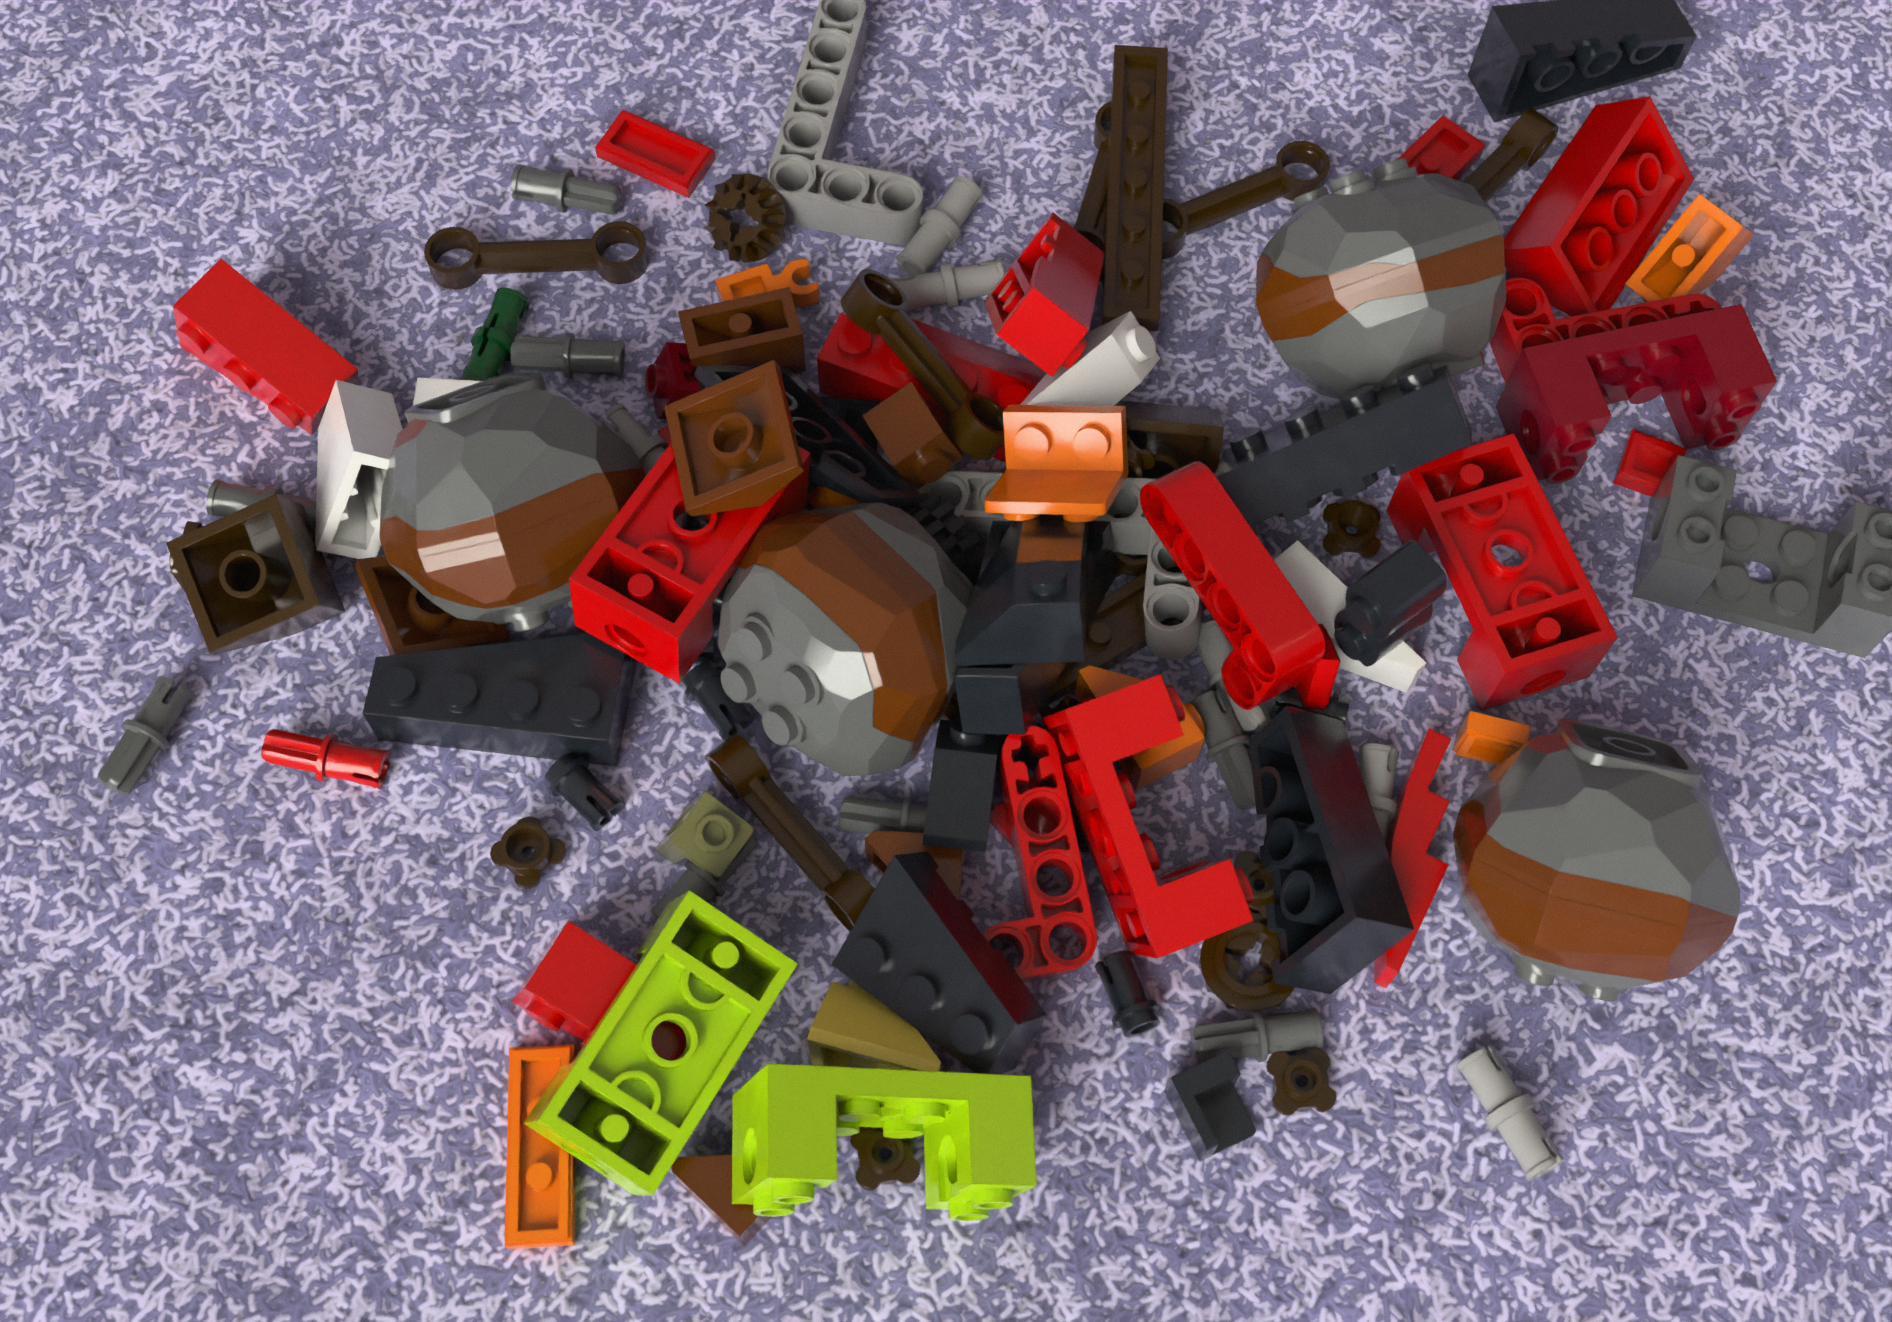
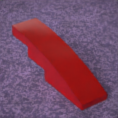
(1407, 843)

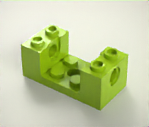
(620, 1100)
(972, 1123)

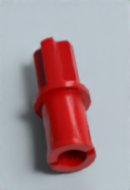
(327, 757)

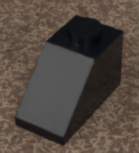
(961, 788)

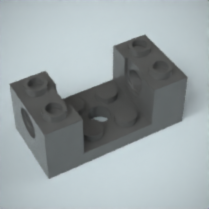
(1824, 585)

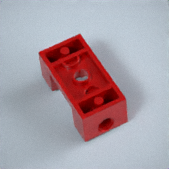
(654, 583)
(1529, 621)
(1151, 911)

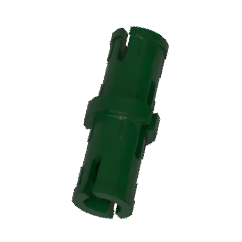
(494, 339)

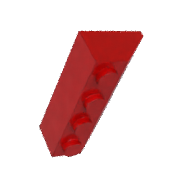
(1599, 207)
(866, 368)

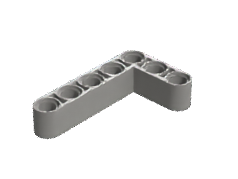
(802, 161)
(1165, 592)

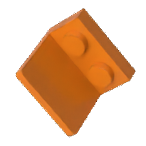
(1061, 462)

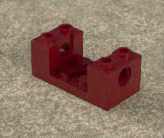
(1699, 362)

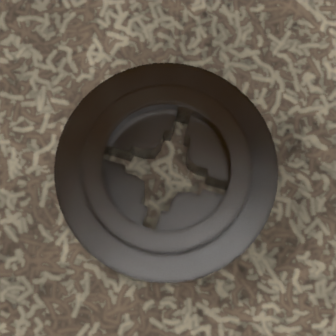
(761, 203)
(1222, 971)

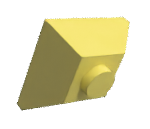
(865, 1033)

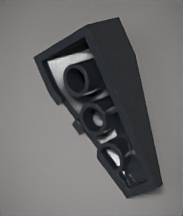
(838, 454)
(1029, 597)

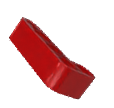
(1530, 322)
(1237, 582)
(1041, 850)

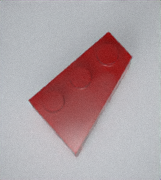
(1048, 296)
(259, 346)
(578, 983)

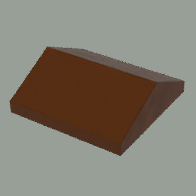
(734, 442)
(411, 620)

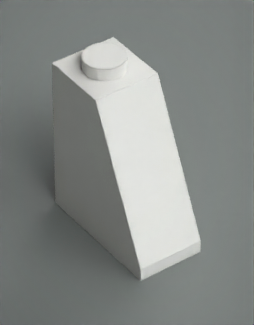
(351, 468)

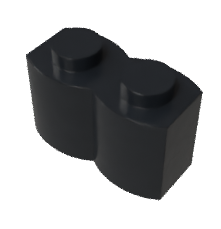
(1389, 604)

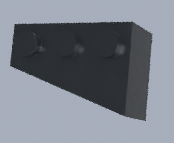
(938, 970)

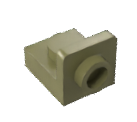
(706, 835)

